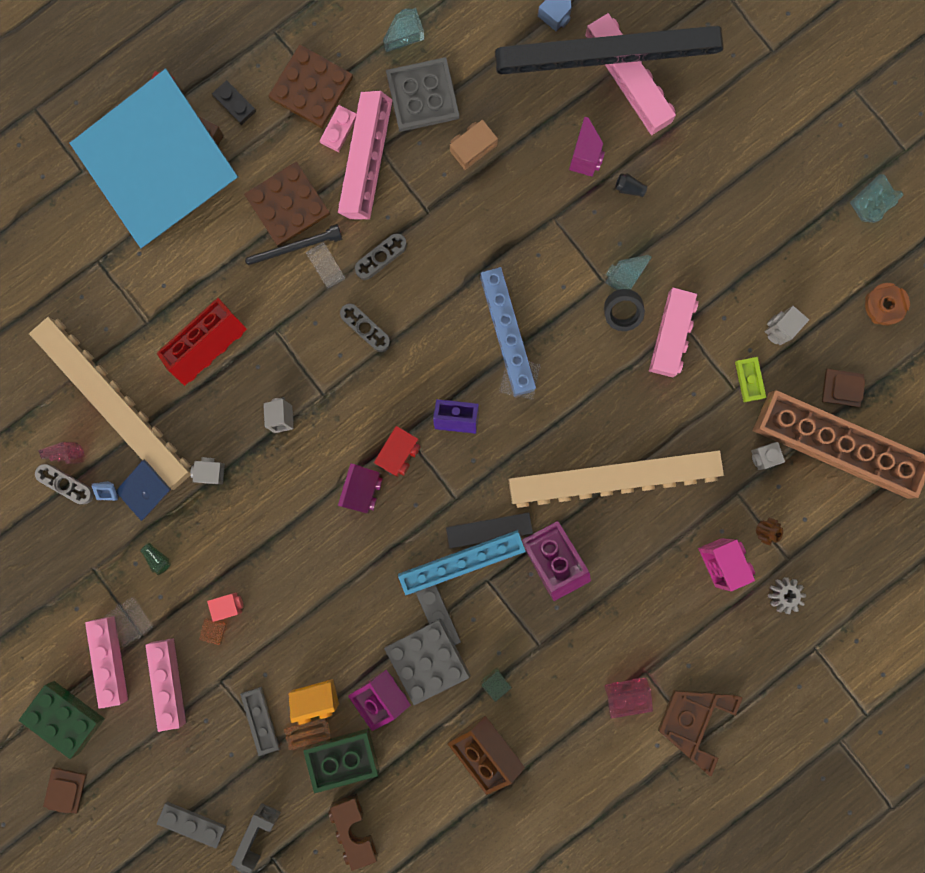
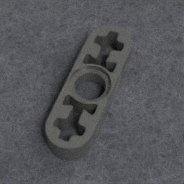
(380, 265)
(380, 334)

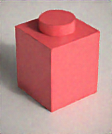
(225, 606)

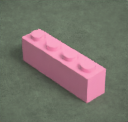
(673, 332)
(106, 662)
(165, 684)

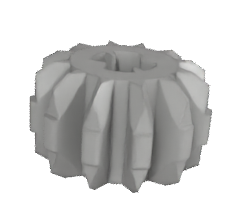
(790, 603)

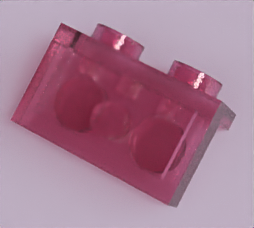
(67, 451)
(629, 698)

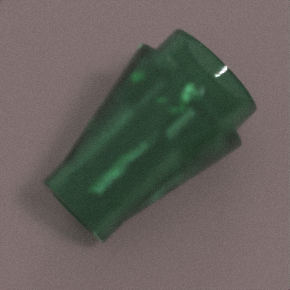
(155, 559)

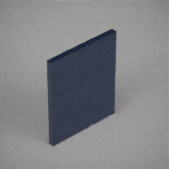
(143, 490)

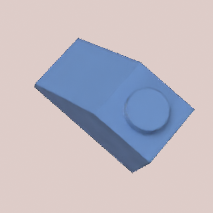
(555, 13)

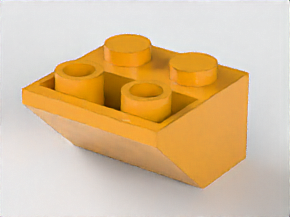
(313, 701)

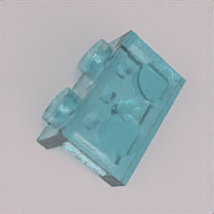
(875, 199)

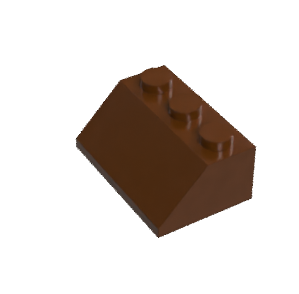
(486, 756)

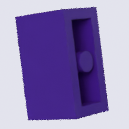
(456, 416)

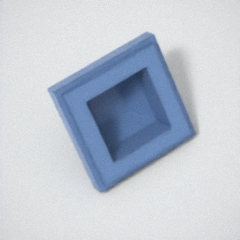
(104, 491)

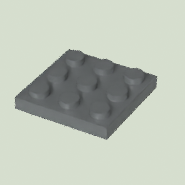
(422, 94)
(427, 662)

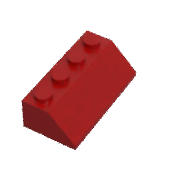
(201, 342)

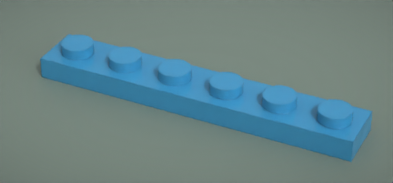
(461, 562)

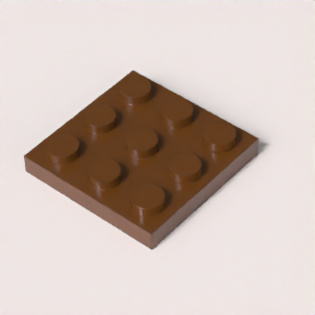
(310, 86)
(287, 204)

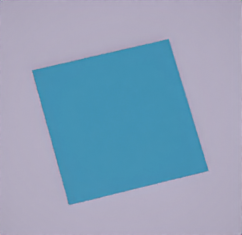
(153, 159)

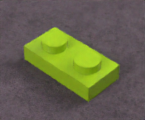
(750, 379)

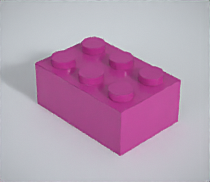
(727, 564)

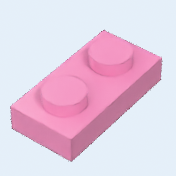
(338, 128)

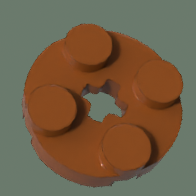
(893, 294)

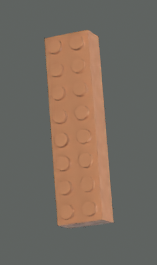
(842, 444)

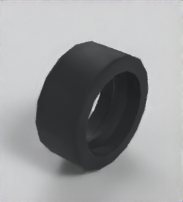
(621, 324)

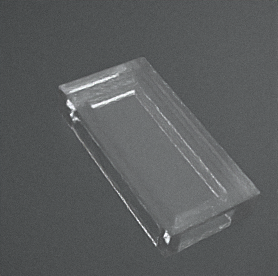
(325, 265)

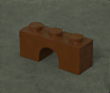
(358, 850)

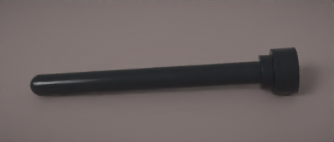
(331, 234)

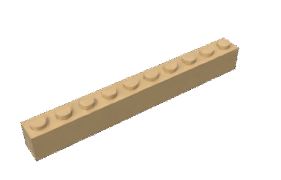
(110, 402)
(616, 477)

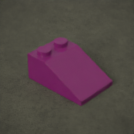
(360, 489)
(556, 561)

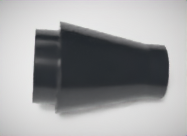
(629, 185)

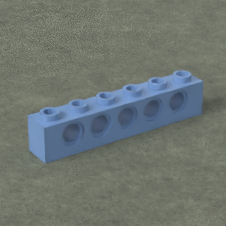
(507, 331)

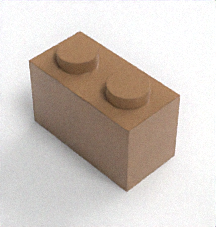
(473, 144)

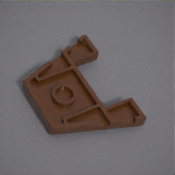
(688, 719)

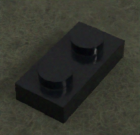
(234, 102)

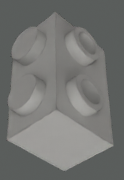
(785, 325)

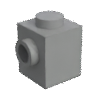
(278, 415)
(767, 456)
(207, 471)

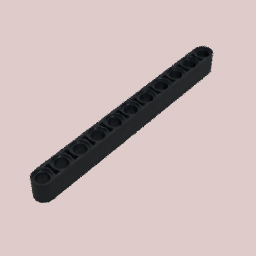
(609, 50)

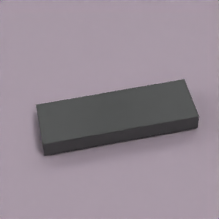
(260, 721)

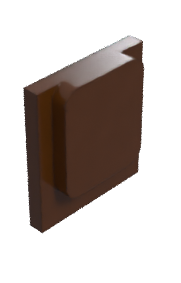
(843, 388)
(64, 790)

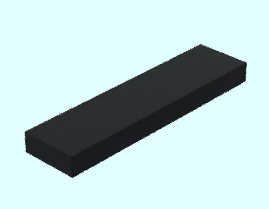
(487, 530)

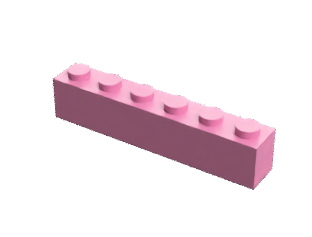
(636, 82)
(365, 155)

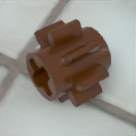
(769, 531)

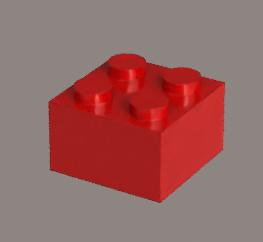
(397, 452)

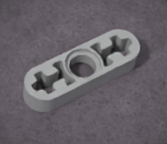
(75, 497)

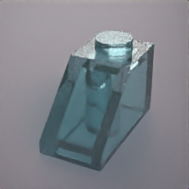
(404, 30)
(626, 272)

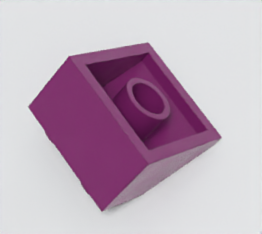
(588, 152)
(379, 700)

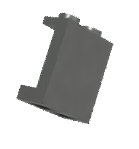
(264, 818)

